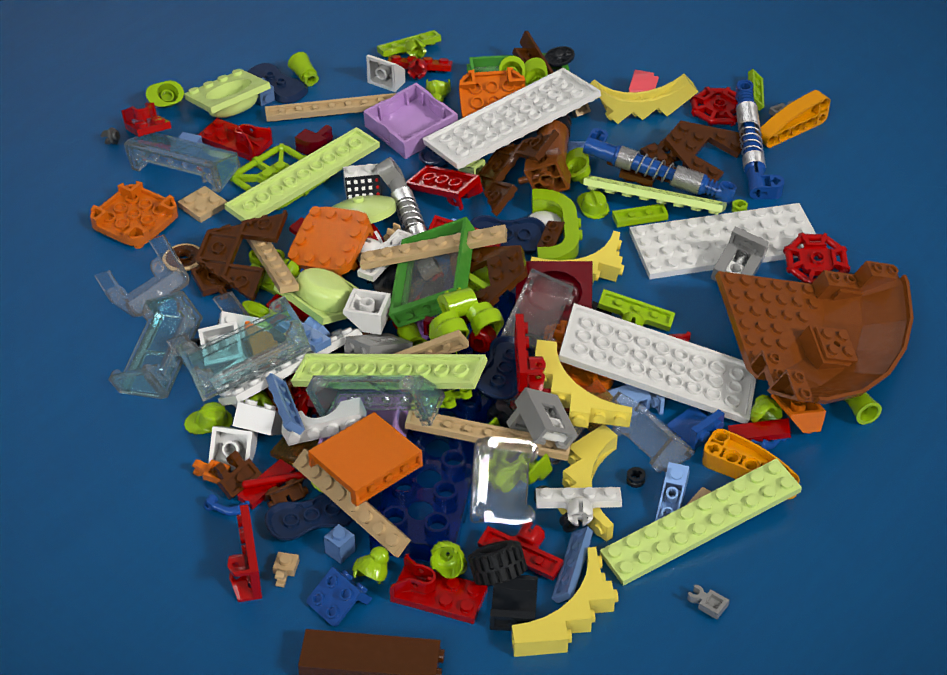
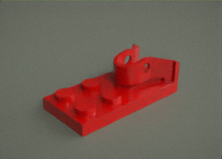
(145, 120)
(237, 138)
(446, 183)
(526, 367)
(245, 564)
(429, 591)

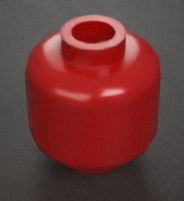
(482, 341)

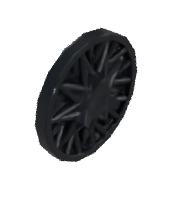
(560, 56)

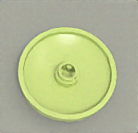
(375, 206)

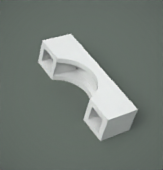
(343, 416)

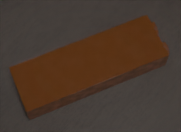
(368, 654)

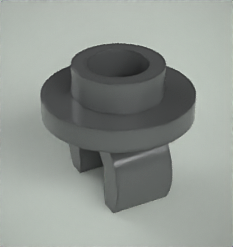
(112, 134)

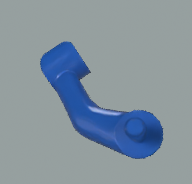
(768, 445)
(212, 504)

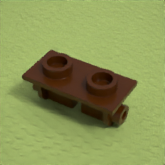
(551, 234)
(292, 489)

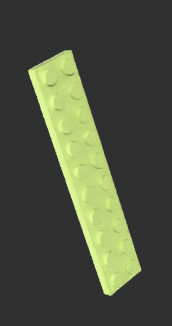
(302, 175)
(443, 370)
(699, 521)

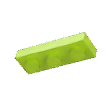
(758, 88)
(640, 215)

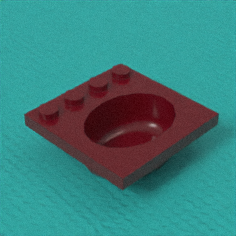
(575, 273)

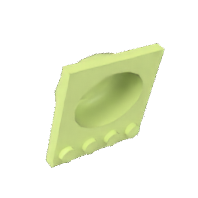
(228, 94)
(321, 295)

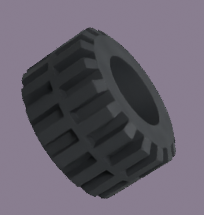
(497, 562)

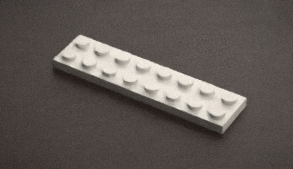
(260, 383)

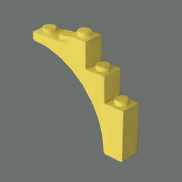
(642, 104)
(605, 261)
(582, 405)
(584, 460)
(555, 630)

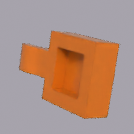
(204, 469)

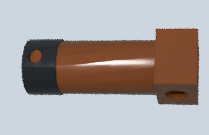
(551, 170)

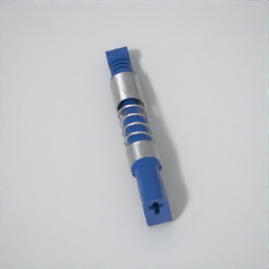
(753, 155)
(680, 177)

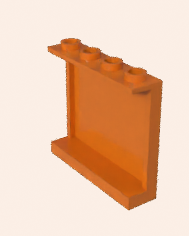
(367, 457)

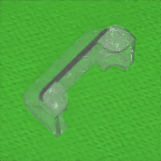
(542, 305)
(502, 481)

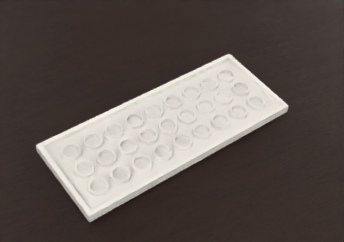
(511, 118)
(698, 242)
(658, 363)

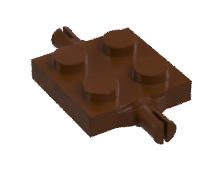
(207, 282)

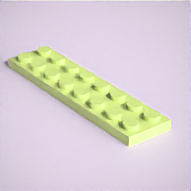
(661, 196)

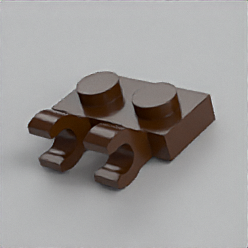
(659, 151)
(231, 482)

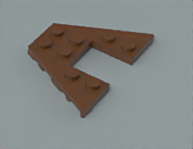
(688, 140)
(503, 160)
(221, 247)
(505, 270)

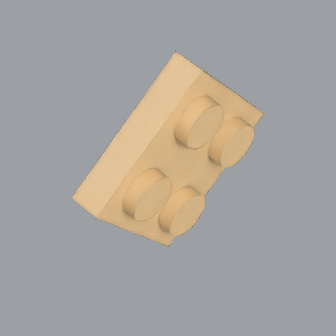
(202, 204)

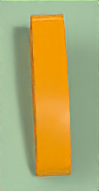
(796, 118)
(736, 455)

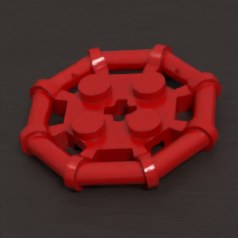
(716, 102)
(809, 251)

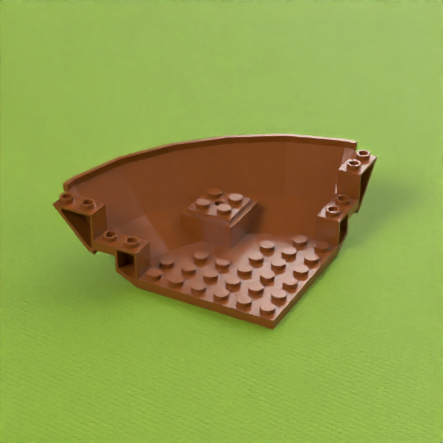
(823, 336)

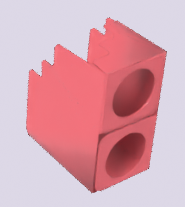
(643, 81)

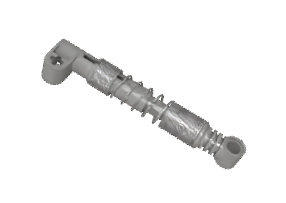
(403, 196)

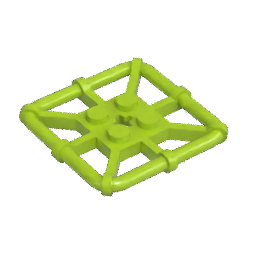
(240, 178)

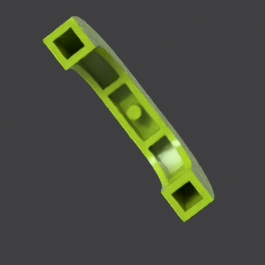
(565, 208)

